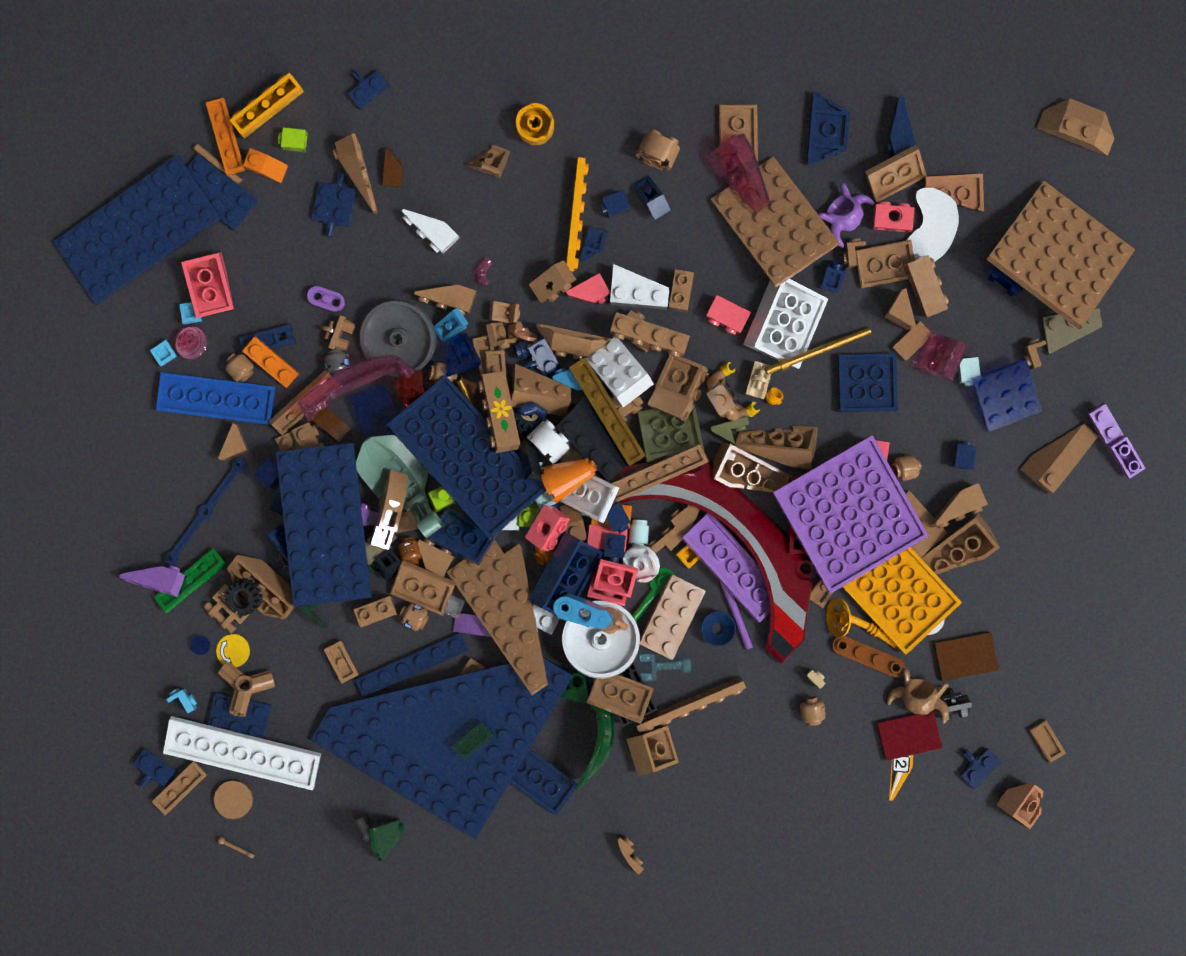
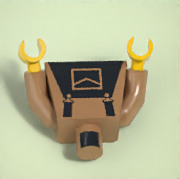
(724, 398)

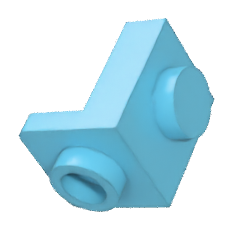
(188, 701)

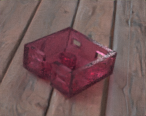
(941, 356)

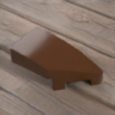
(392, 170)

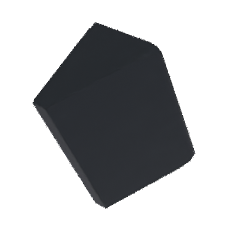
(530, 461)

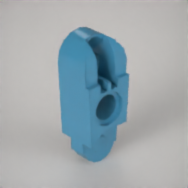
(597, 618)

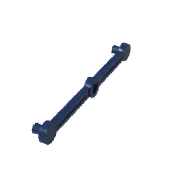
(172, 557)

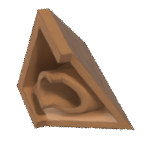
(491, 161)

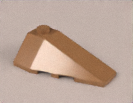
(965, 545)

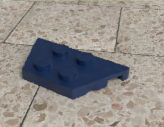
(827, 129)

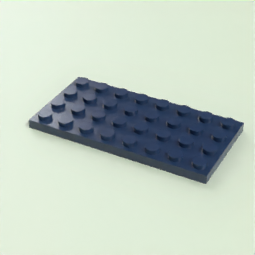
(137, 229)
(456, 451)
(323, 524)

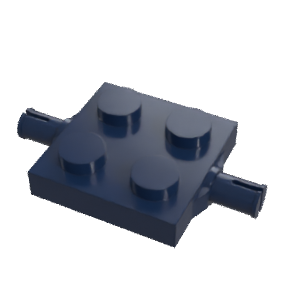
(334, 204)

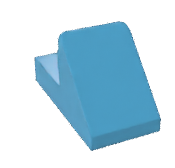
(450, 325)

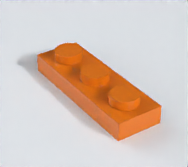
(270, 361)

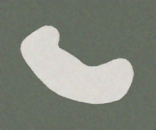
(938, 225)

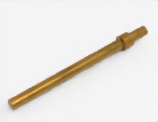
(784, 363)

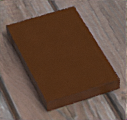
(966, 656)

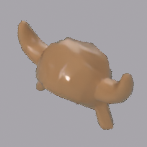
(921, 696)

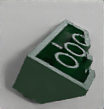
(385, 836)

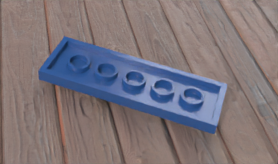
(215, 398)

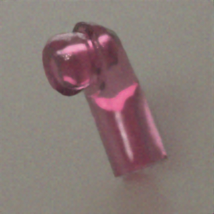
(481, 274)

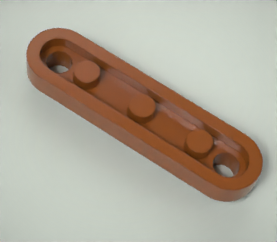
(868, 656)

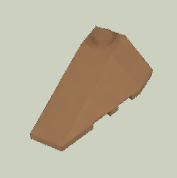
(351, 158)
(789, 447)
(1056, 461)
(742, 470)

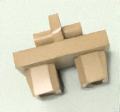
(758, 381)

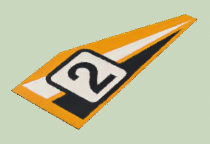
(899, 771)

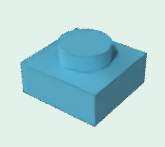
(188, 314)
(163, 353)

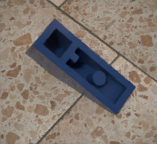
(901, 133)

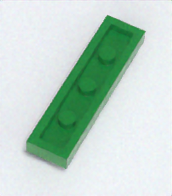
(194, 578)

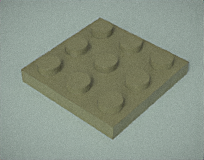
(668, 435)

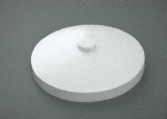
(596, 651)

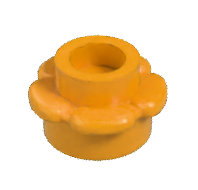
(774, 396)

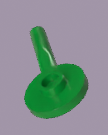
(657, 586)

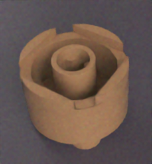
(658, 150)

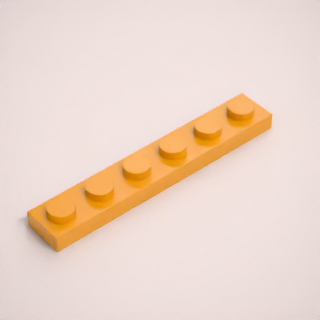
(577, 208)

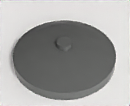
(399, 330)

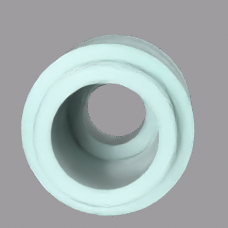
(638, 533)

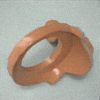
(520, 332)
(619, 623)

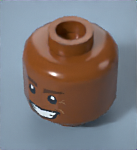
(409, 550)

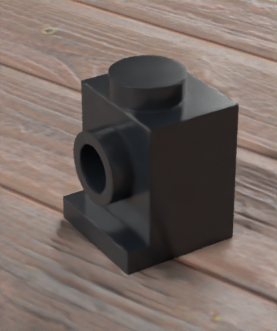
(387, 564)

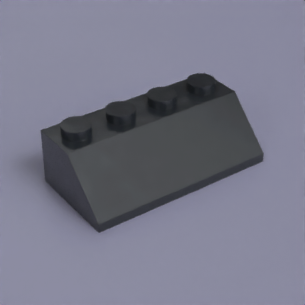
(590, 437)

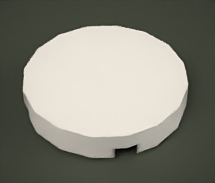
(644, 559)

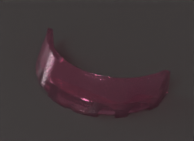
(350, 379)

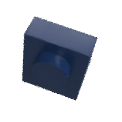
(614, 547)

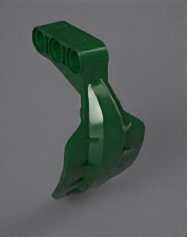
(604, 723)

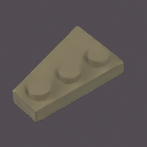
(1060, 332)

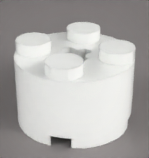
(548, 442)

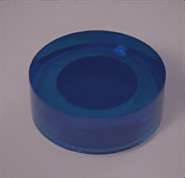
(200, 645)

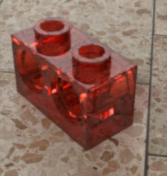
(410, 388)

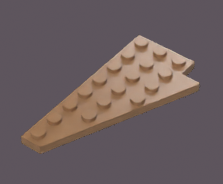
(499, 597)

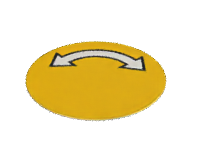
(233, 649)

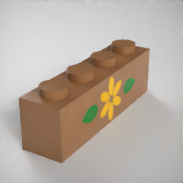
(499, 412)

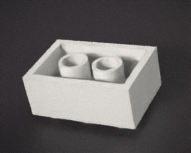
(620, 371)

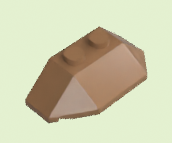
(1078, 125)
(571, 342)
(276, 592)

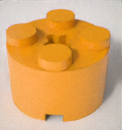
(530, 114)

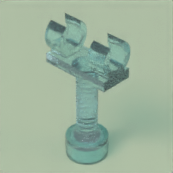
(684, 665)

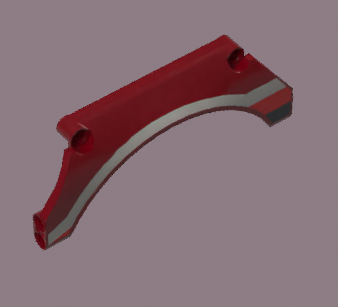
(783, 572)

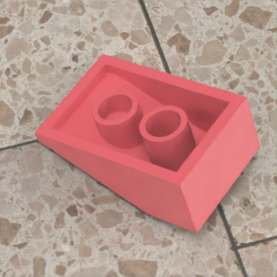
(208, 284)

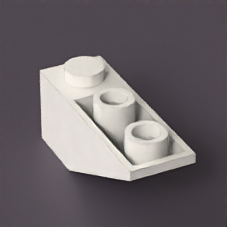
(436, 231)

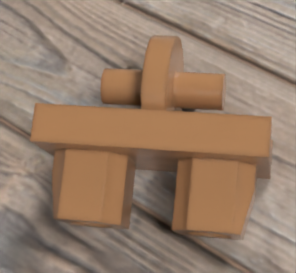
(336, 341)

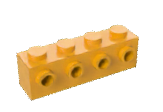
(266, 105)

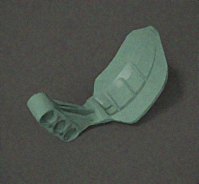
(388, 452)

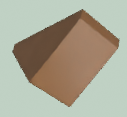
(234, 444)

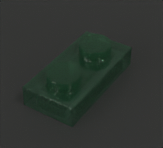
(473, 740)

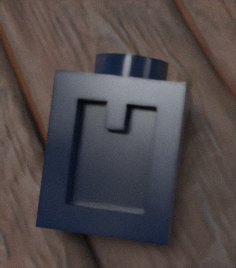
(833, 276)

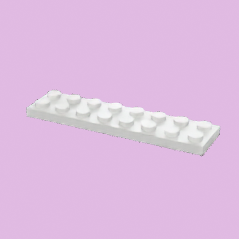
(242, 753)

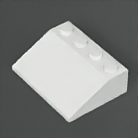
(785, 321)

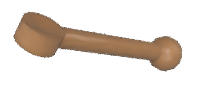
(221, 840)

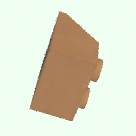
(652, 751)

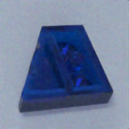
(461, 355)

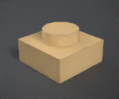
(816, 677)

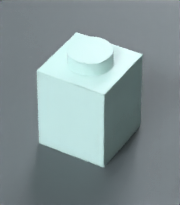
(968, 369)

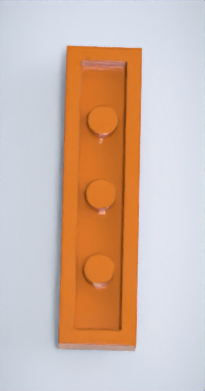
(225, 136)

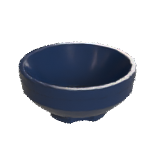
(728, 632)

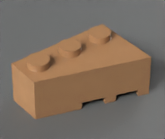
(534, 387)

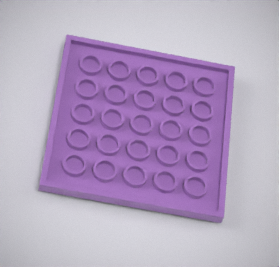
(850, 514)

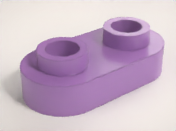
(326, 299)

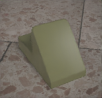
(724, 430)

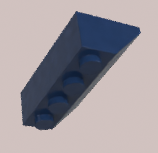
(565, 572)

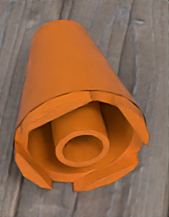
(566, 477)

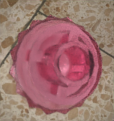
(191, 342)

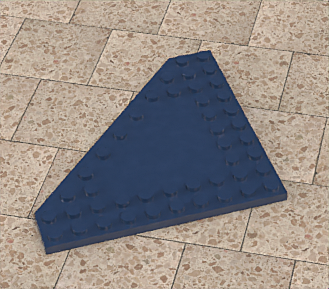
(410, 732)

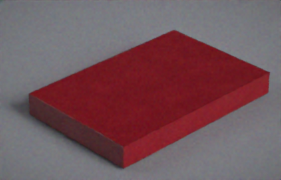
(909, 735)

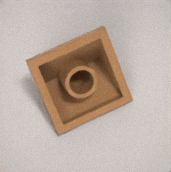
(901, 311)

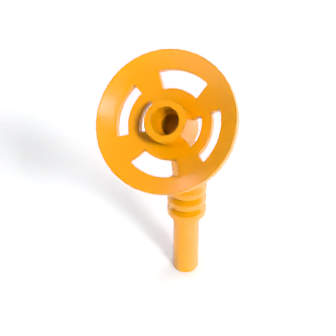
(844, 617)

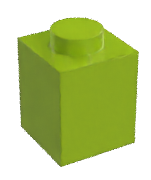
(293, 139)

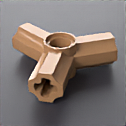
(236, 678)

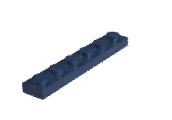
(412, 665)

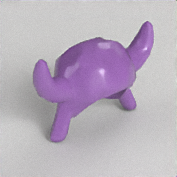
(845, 212)

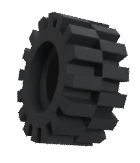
(250, 590)

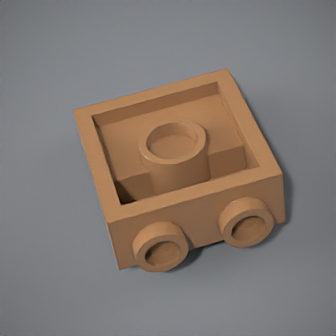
(683, 377)
(300, 438)

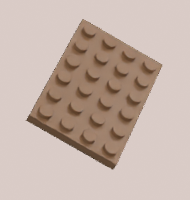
(783, 234)

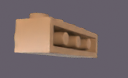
(650, 334)

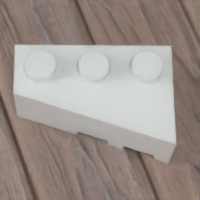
(636, 290)

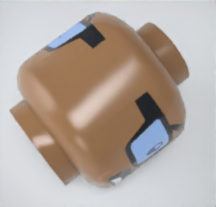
(414, 617)

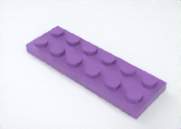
(730, 564)

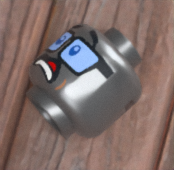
(336, 361)

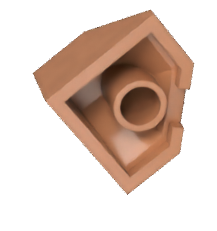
(1022, 803)

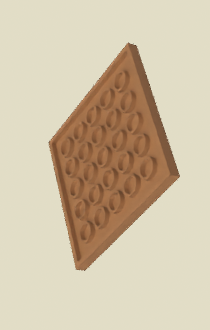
(1061, 255)

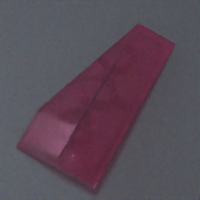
(739, 167)

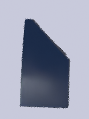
(594, 242)

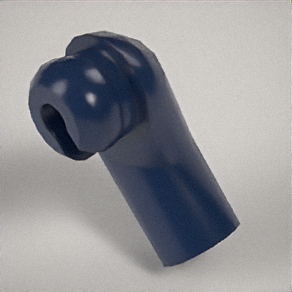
(531, 408)

